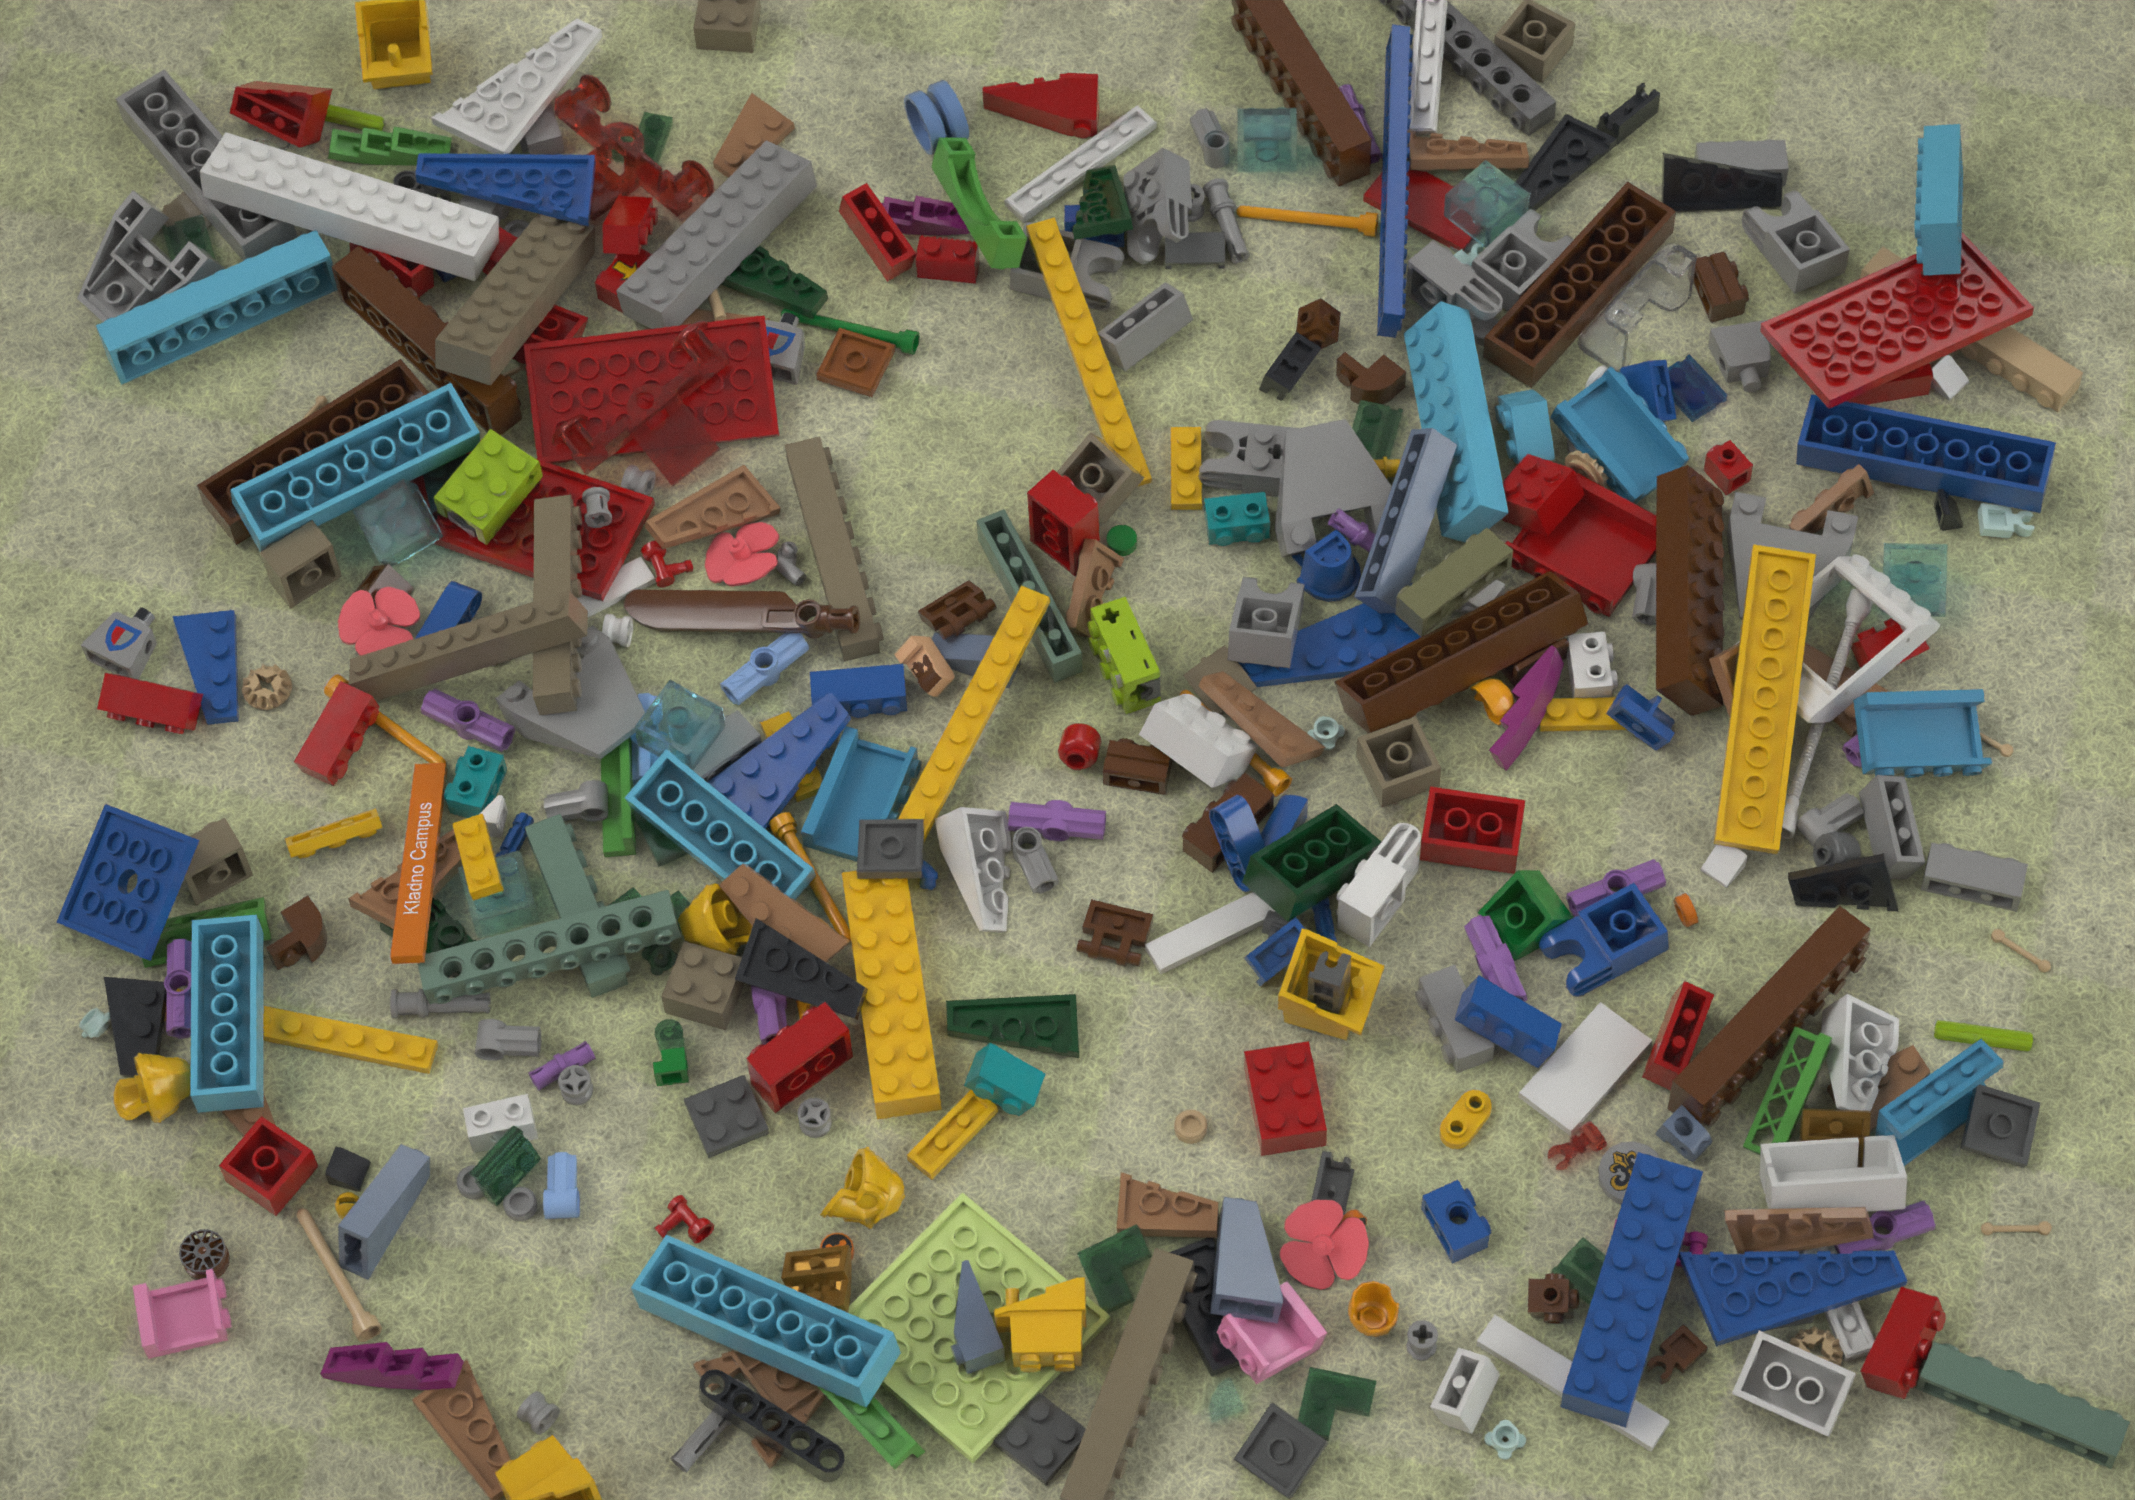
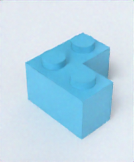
(1528, 425)

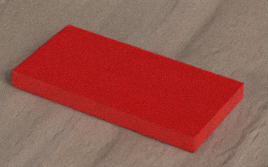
(1425, 208)

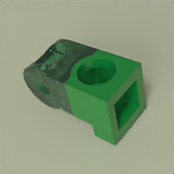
(672, 1045)

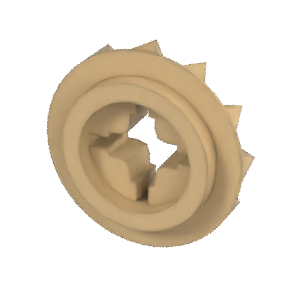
(1586, 467)
(262, 697)
(1814, 1336)

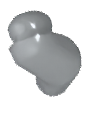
(787, 563)

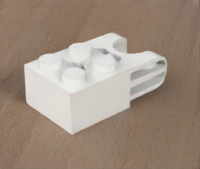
(1379, 885)

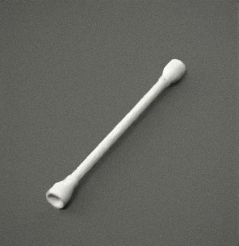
(1857, 609)

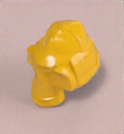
(714, 921)
(156, 1088)
(869, 1191)

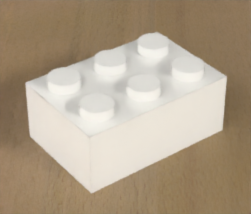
(1199, 739)
(1794, 1383)

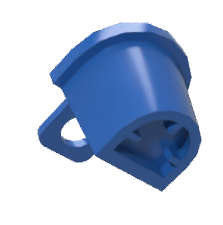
(1329, 569)

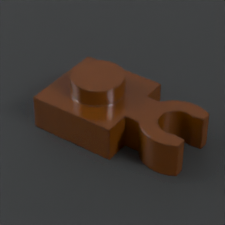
(1678, 1351)

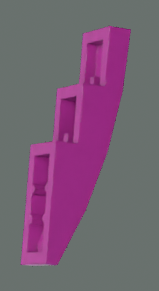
(925, 216)
(1531, 697)
(393, 1369)

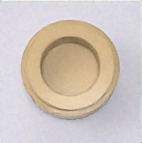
(1190, 1126)

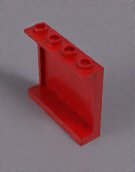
(1592, 547)

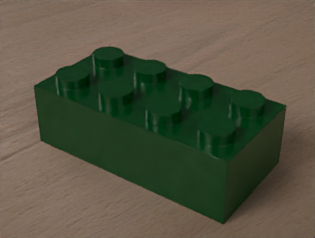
(1309, 862)

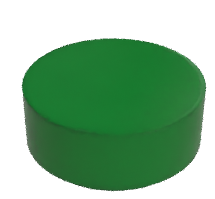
(1122, 540)

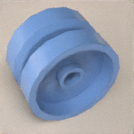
(935, 115)

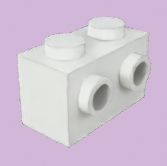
(1590, 665)
(1465, 1390)

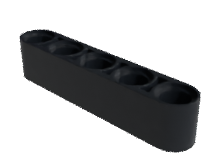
(777, 1440)

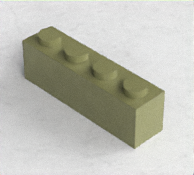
(1453, 581)

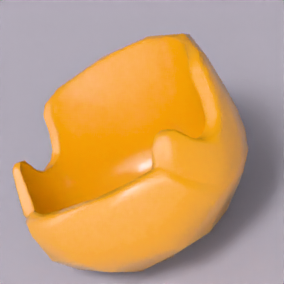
(1495, 697)
(1373, 1309)

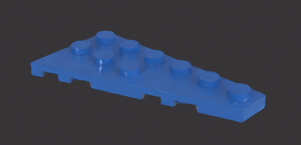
(531, 182)
(1337, 647)
(770, 773)
(1780, 1287)

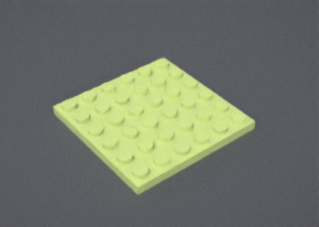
(919, 1304)

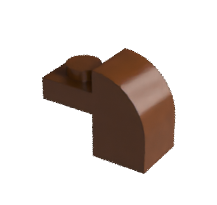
(1376, 384)
(306, 935)

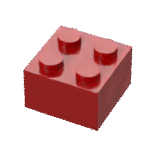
(1540, 494)
(268, 1166)

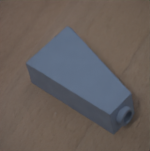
(381, 1211)
(1244, 1268)

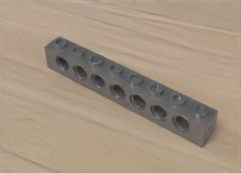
(1487, 69)

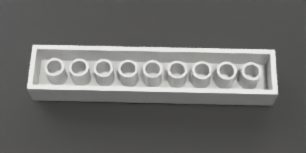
(350, 206)

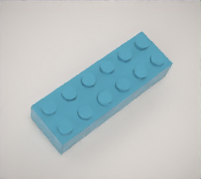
(1939, 200)
(713, 826)
(227, 1014)

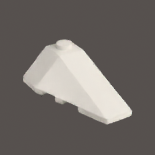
(975, 853)
(1859, 1050)

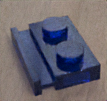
(1694, 388)

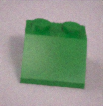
(1525, 911)

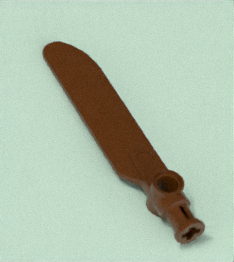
(737, 612)

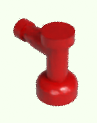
(665, 573)
(698, 1227)

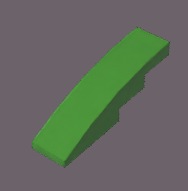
(385, 148)

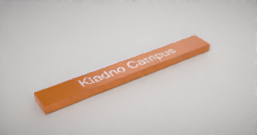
(419, 864)

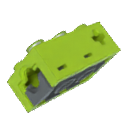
(488, 486)
(1124, 655)

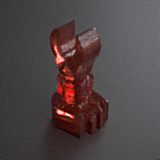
(1588, 1135)

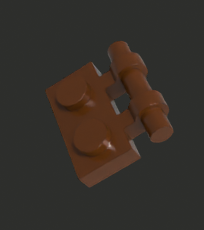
(957, 610)
(1117, 924)

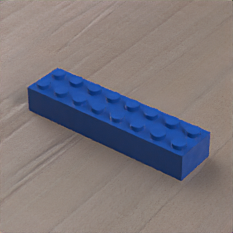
(1927, 453)
(1631, 1290)

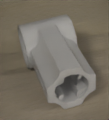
(1211, 138)
(1645, 601)
(587, 802)
(1830, 818)
(1034, 861)
(498, 1039)

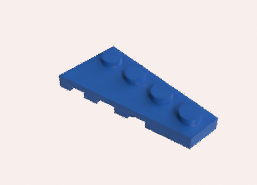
(211, 654)

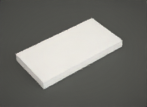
(1585, 1068)

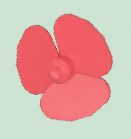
(736, 558)
(371, 626)
(1311, 1261)

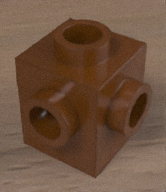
(1319, 323)
(1543, 1291)

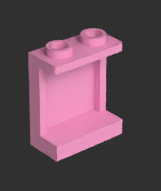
(182, 1315)
(1271, 1347)

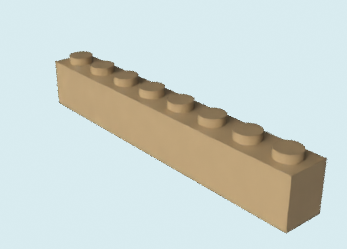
(2012, 356)

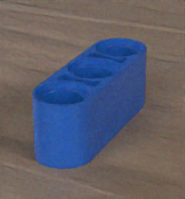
(454, 607)
(1236, 835)

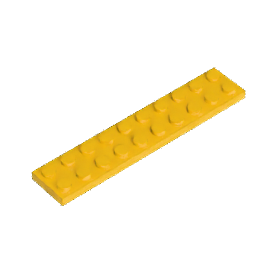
(1765, 699)

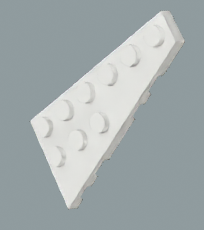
(519, 93)

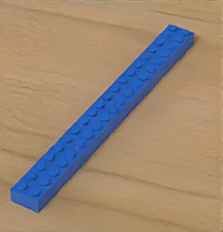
(1394, 182)

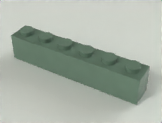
(1016, 568)
(573, 894)
(2023, 1404)

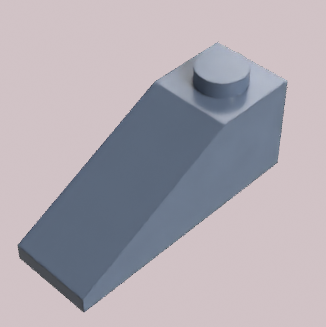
(966, 652)
(974, 1331)

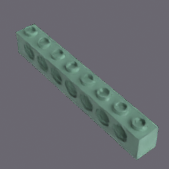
(534, 940)

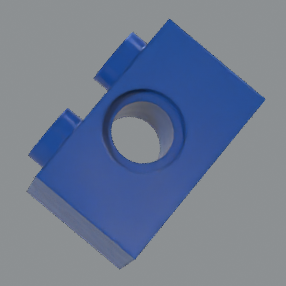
(1457, 1239)

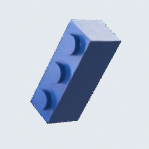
(863, 689)
(1508, 1021)

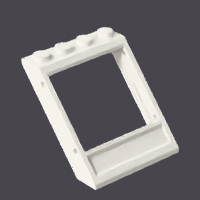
(1816, 698)

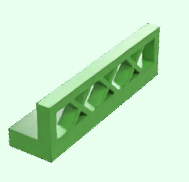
(619, 826)
(181, 926)
(1800, 1091)
(878, 1428)

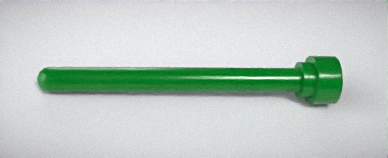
(904, 340)

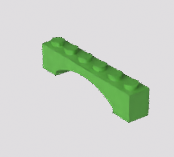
(956, 170)

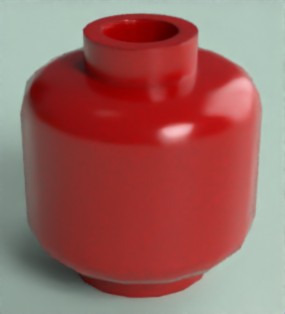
(1079, 746)

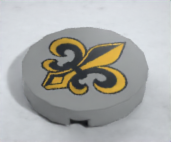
(1617, 1167)

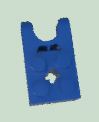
(1608, 938)

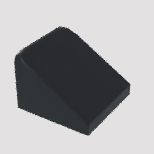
(1947, 511)
(346, 1169)

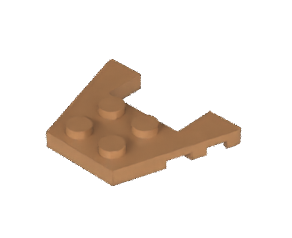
(782, 1389)

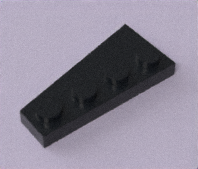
(1562, 158)
(1709, 185)
(791, 971)
(1198, 1320)

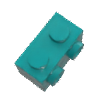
(1237, 518)
(475, 782)
(1004, 1080)

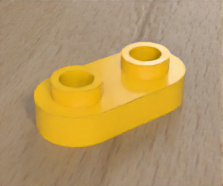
(1465, 1117)

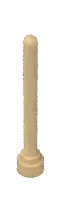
(364, 1324)

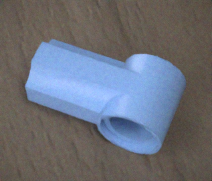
(562, 1195)

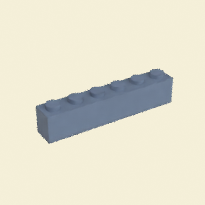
(1406, 519)

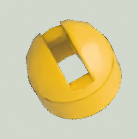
(343, 1209)

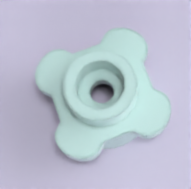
(1330, 725)
(94, 1023)
(1505, 1429)

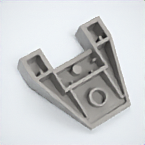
(132, 268)
(1321, 472)
(1746, 529)
(604, 711)

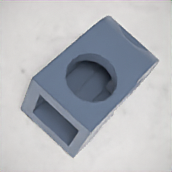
(1685, 1134)

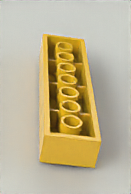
(895, 1001)

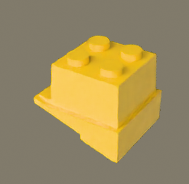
(394, 42)
(1294, 990)
(1046, 1327)
(546, 1474)

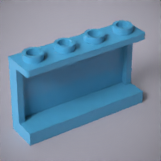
(1621, 435)
(1920, 732)
(859, 784)
(1937, 1102)

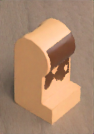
(926, 664)

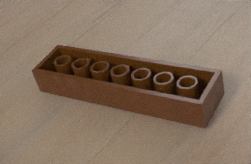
(1305, 85)
(1579, 284)
(412, 331)
(362, 404)
(1688, 589)
(1461, 653)
(1770, 1017)

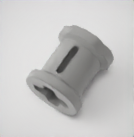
(1197, 208)
(597, 507)
(1426, 1330)

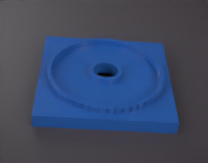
(99, 893)

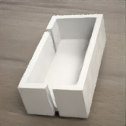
(1828, 1176)

